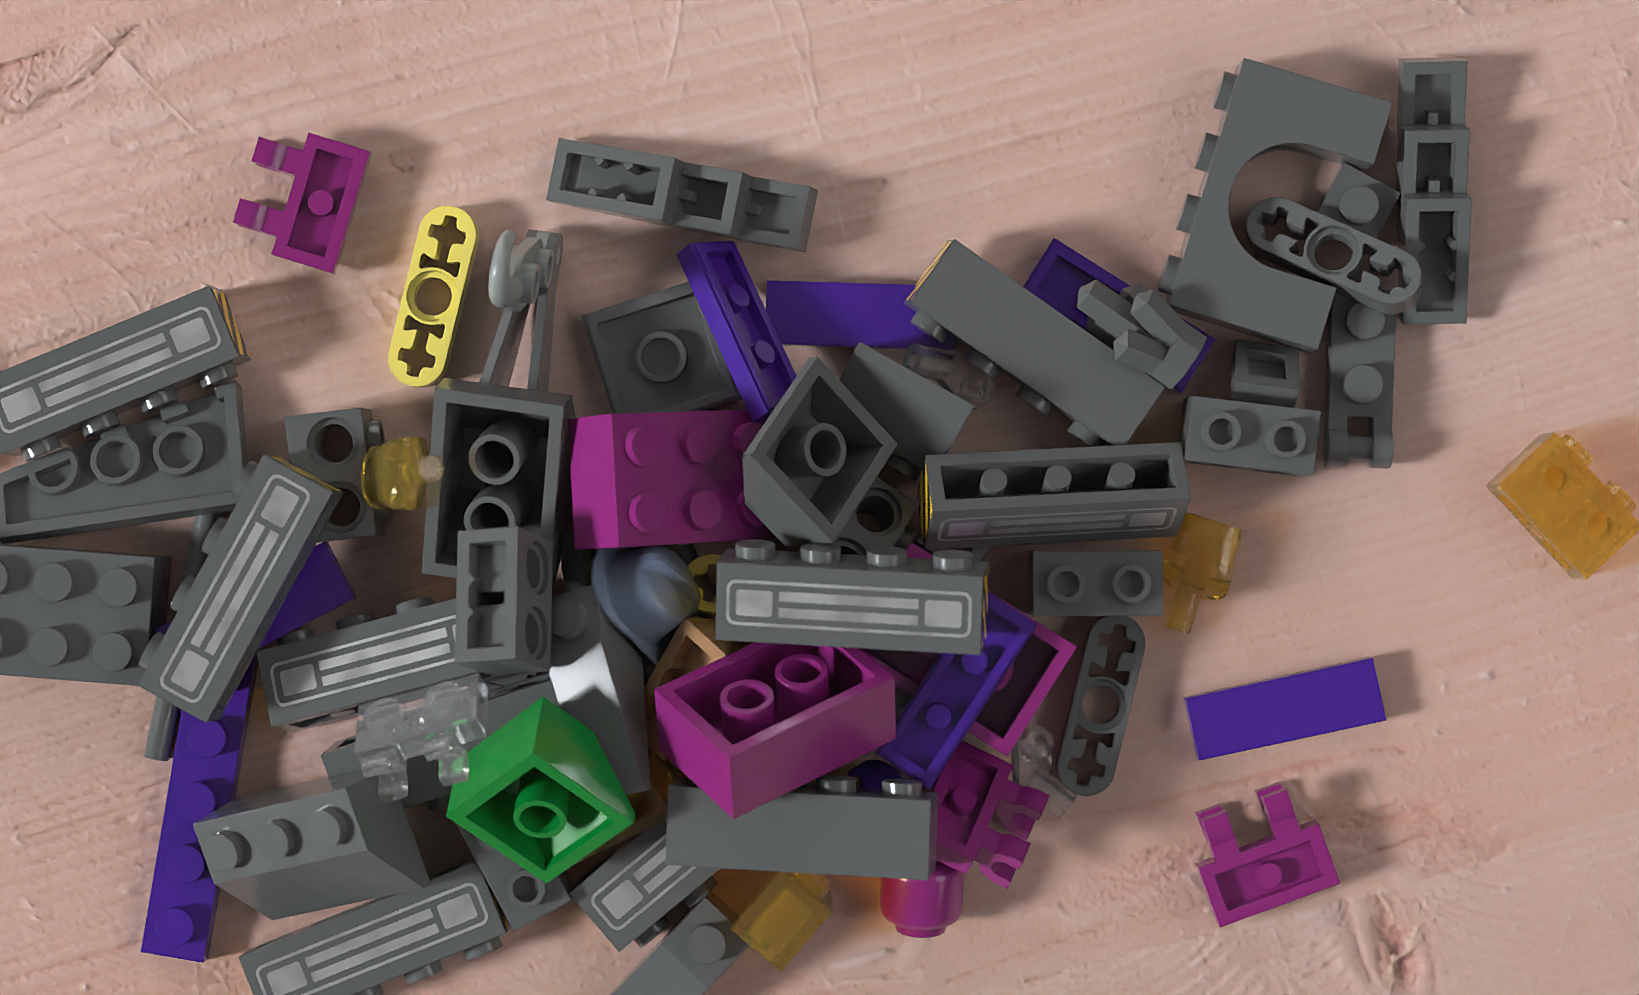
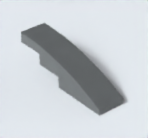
(1433, 185)
(682, 194)

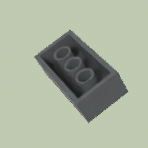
(79, 612)

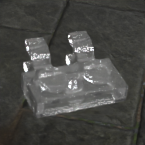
(420, 722)

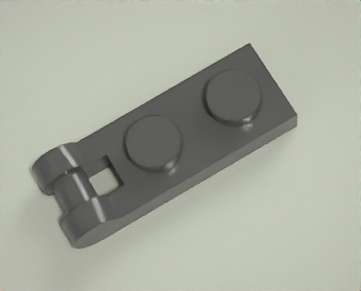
(1359, 383)

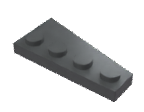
(133, 474)

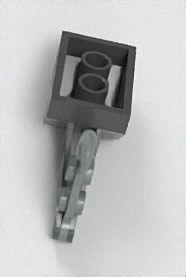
(498, 442)

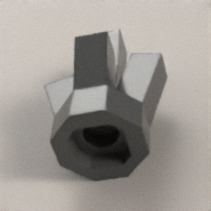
(1141, 330)

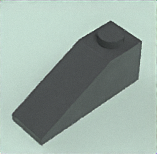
(601, 683)
(689, 955)

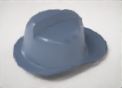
(644, 594)

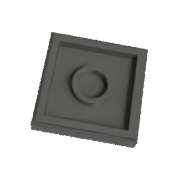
(659, 354)

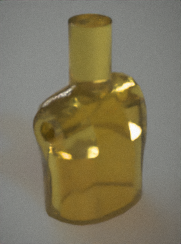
(398, 474)
(1199, 566)

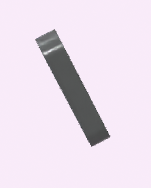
(1383, 260)
(1102, 754)

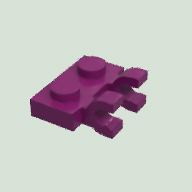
(319, 202)
(968, 794)
(1266, 871)

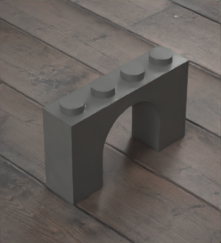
(1262, 114)

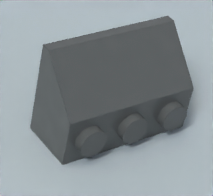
(312, 846)

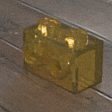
(1566, 504)

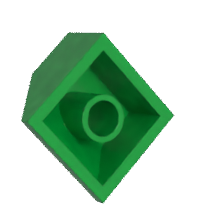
(541, 792)

